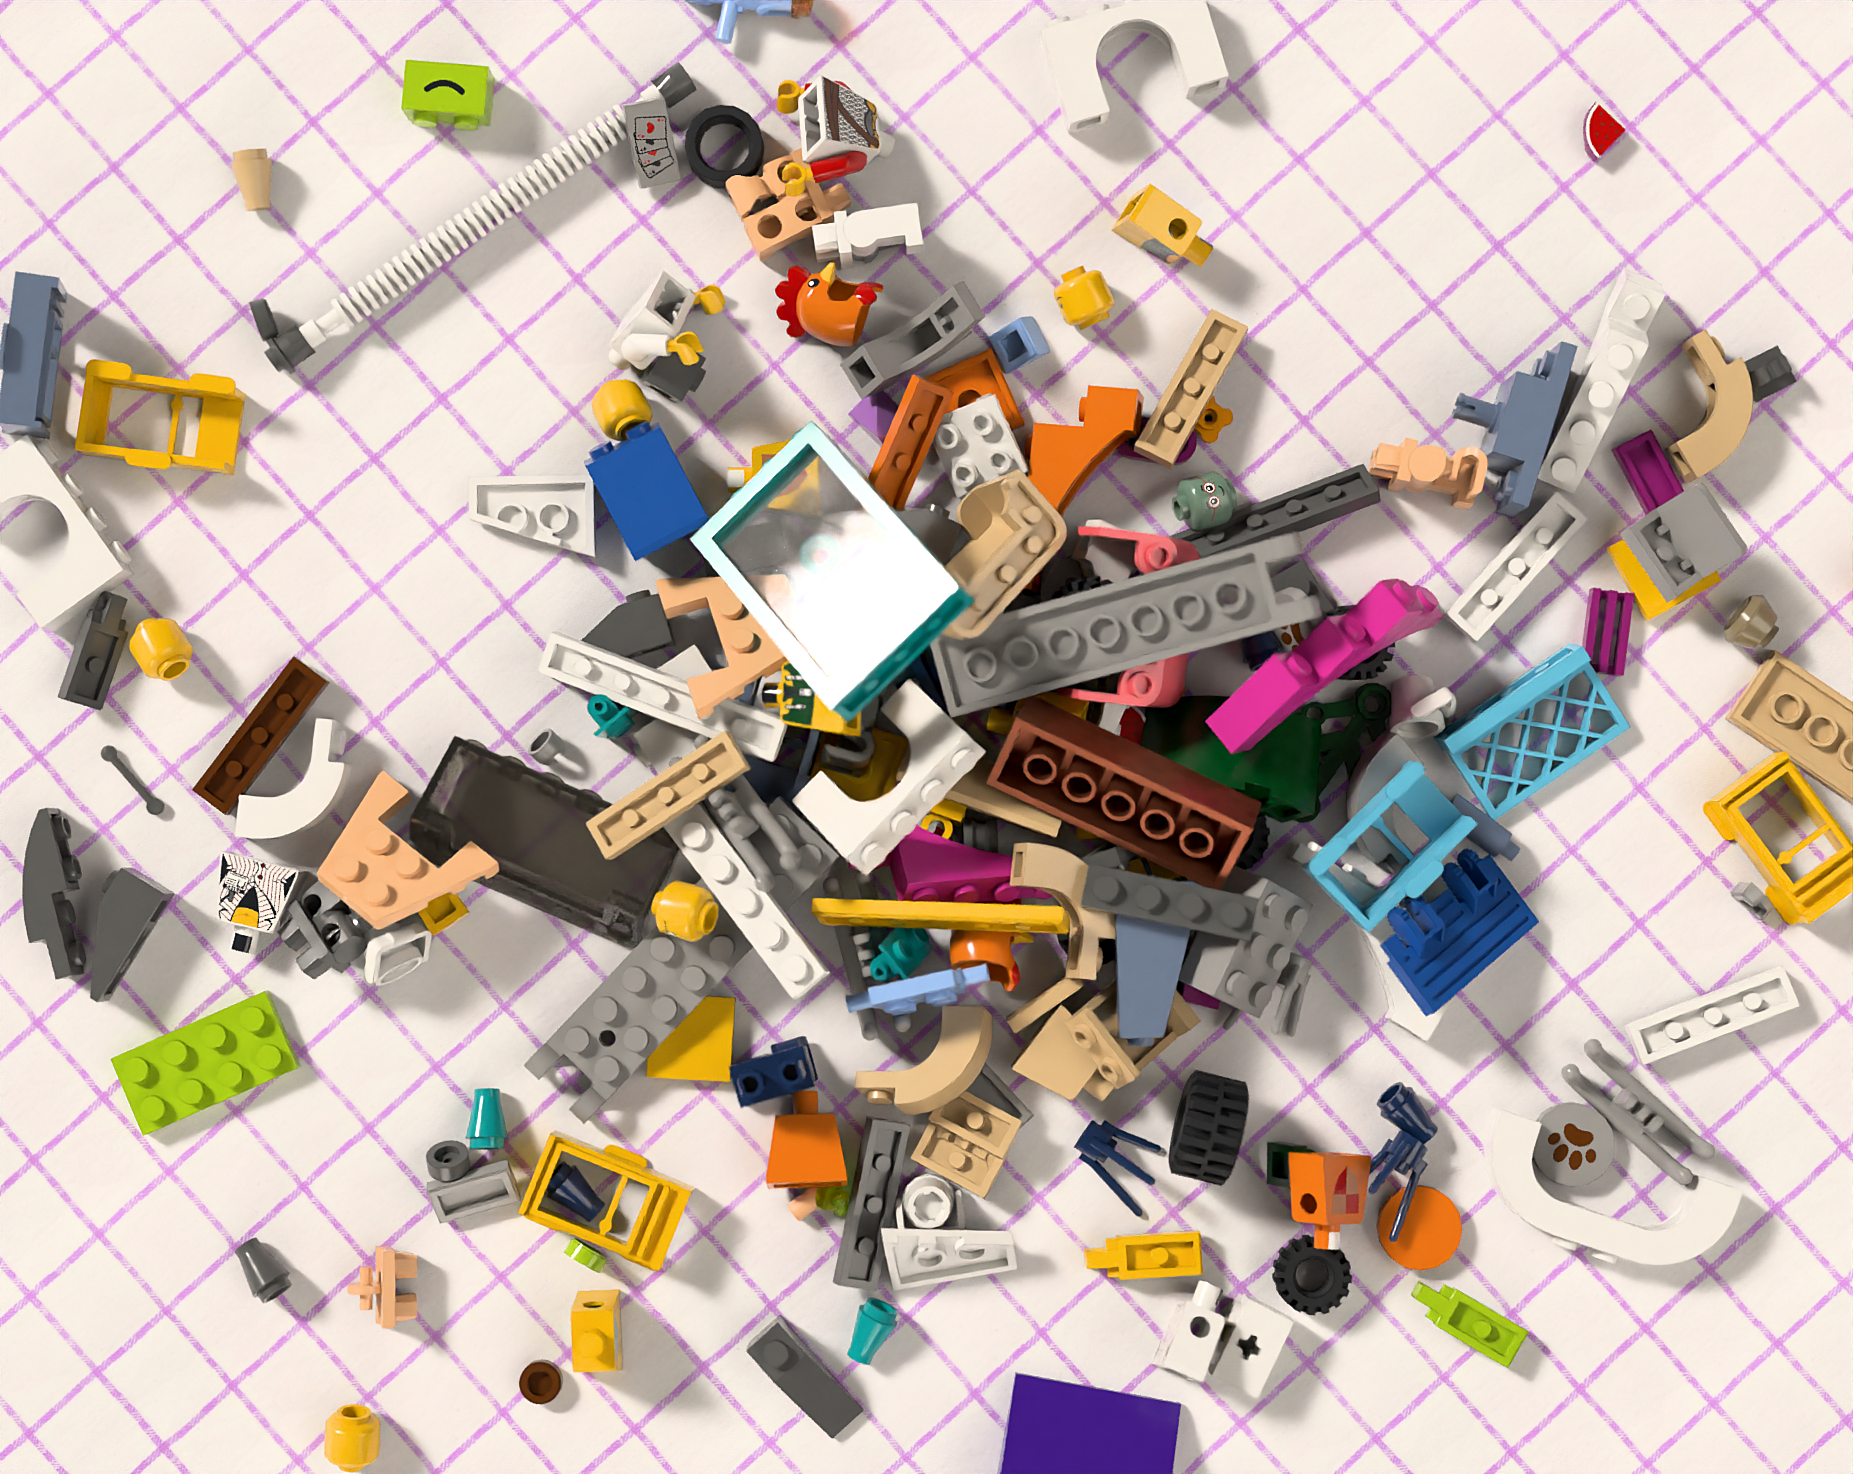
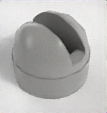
(546, 747)

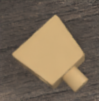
(1059, 1062)

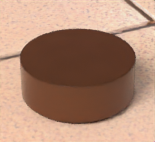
(541, 1381)

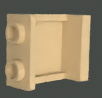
(1096, 1031)

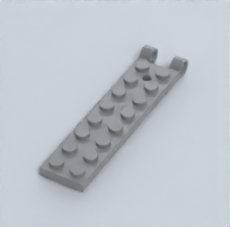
(1119, 627)
(670, 977)

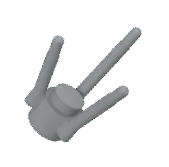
(1292, 979)

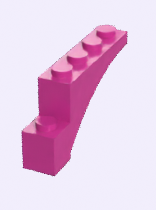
(948, 872)

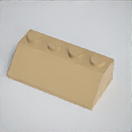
(986, 799)

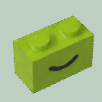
(447, 94)

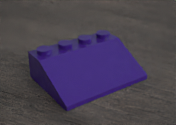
(1086, 1430)

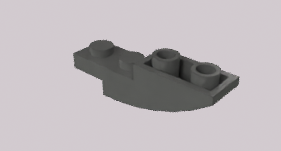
(47, 875)

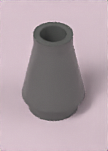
(263, 1272)

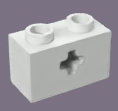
(1251, 1368)

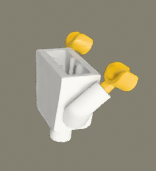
(657, 319)

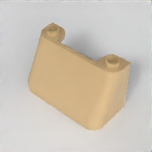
(1010, 541)

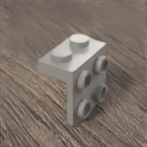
(1684, 541)

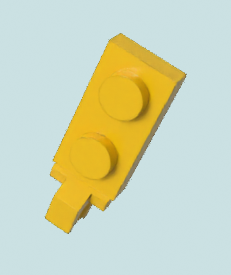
(1148, 1255)

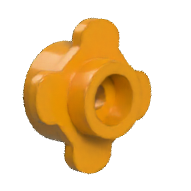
(1220, 418)

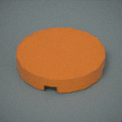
(1429, 1230)

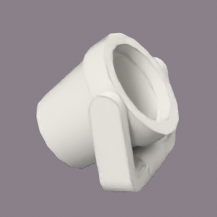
(1419, 709)
(392, 954)
(929, 1203)

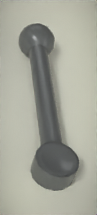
(154, 805)

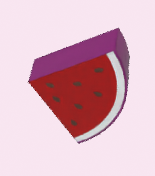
(1599, 131)
(1132, 724)

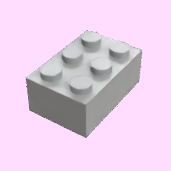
(1243, 970)

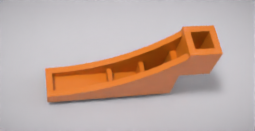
(1068, 455)

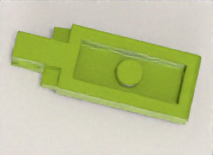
(1472, 1322)

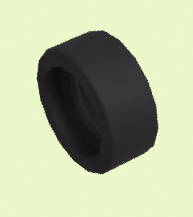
(726, 115)

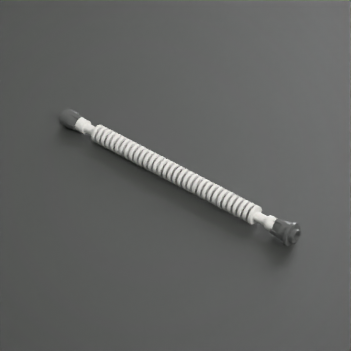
(299, 343)

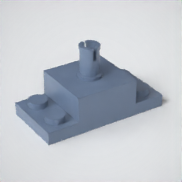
(1520, 425)

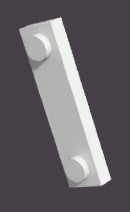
(1515, 567)
(1712, 1015)

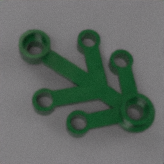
(1345, 743)

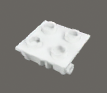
(977, 445)

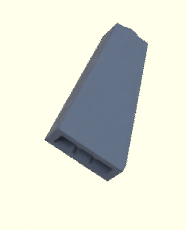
(1146, 976)

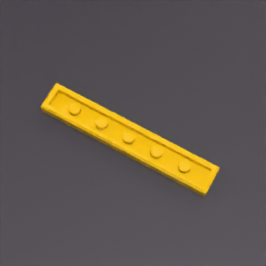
(941, 915)

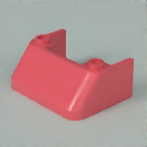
(1161, 681)

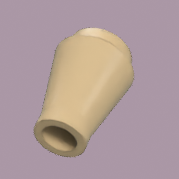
(253, 176)

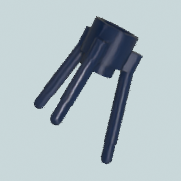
(1098, 1144)
(1401, 1155)

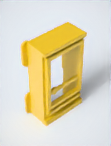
(218, 422)
(1818, 888)
(657, 1216)

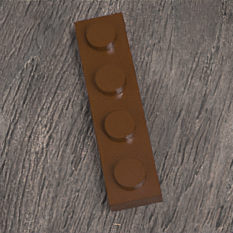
(261, 735)

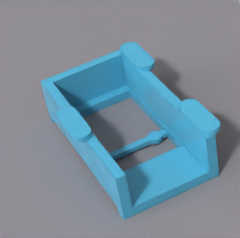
(1428, 811)

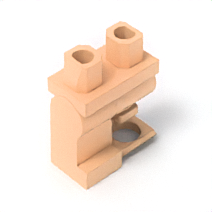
(791, 216)
(1430, 469)

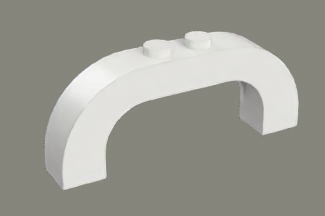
(1691, 1230)

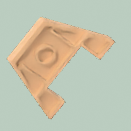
(744, 641)
(385, 875)

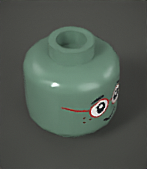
(1204, 501)

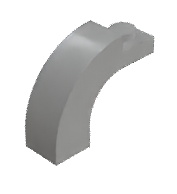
(915, 343)
(1372, 772)

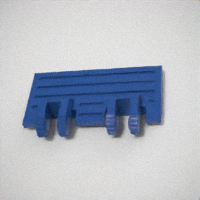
(1455, 939)

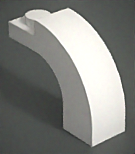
(309, 801)

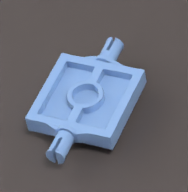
(934, 988)

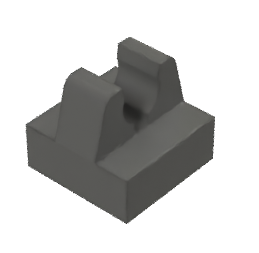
(1769, 373)

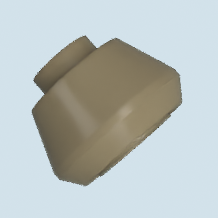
(1752, 623)

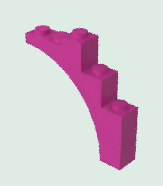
(1333, 648)

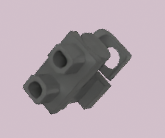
(854, 752)
(328, 928)

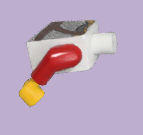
(836, 131)

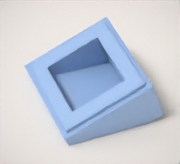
(1019, 344)

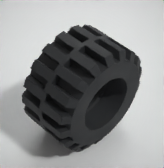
(1208, 1127)

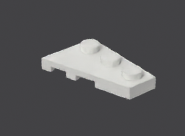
(538, 507)
(939, 1256)

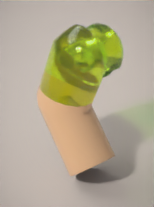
(825, 1198)

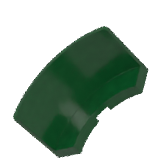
(1276, 771)

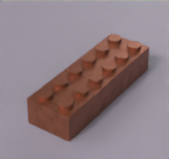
(1124, 793)

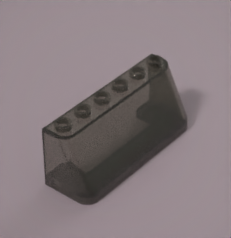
(540, 842)

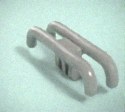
(740, 816)
(860, 951)
(1636, 1111)

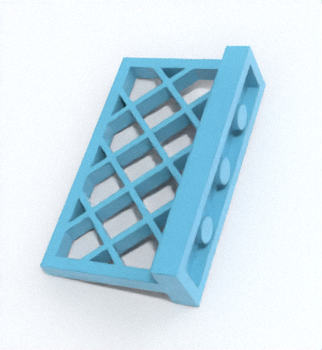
(1520, 697)

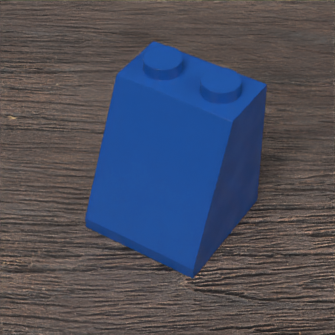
(645, 490)

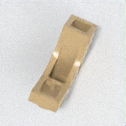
(1726, 413)
(1064, 878)
(944, 1074)

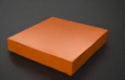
(974, 379)

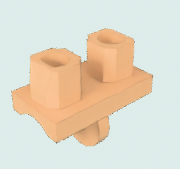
(389, 1306)

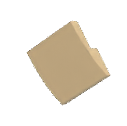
(967, 1143)

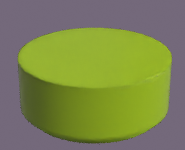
(586, 1255)

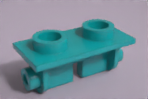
(610, 716)
(901, 953)

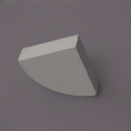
(1752, 899)

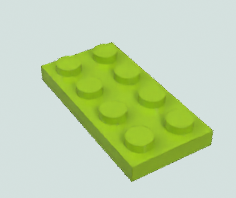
(205, 1062)

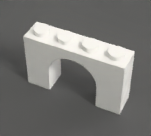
(1073, 45)
(90, 560)
(873, 828)

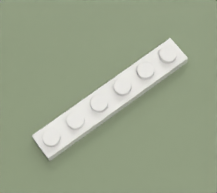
(658, 694)
(752, 910)

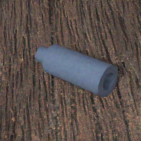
(1488, 833)

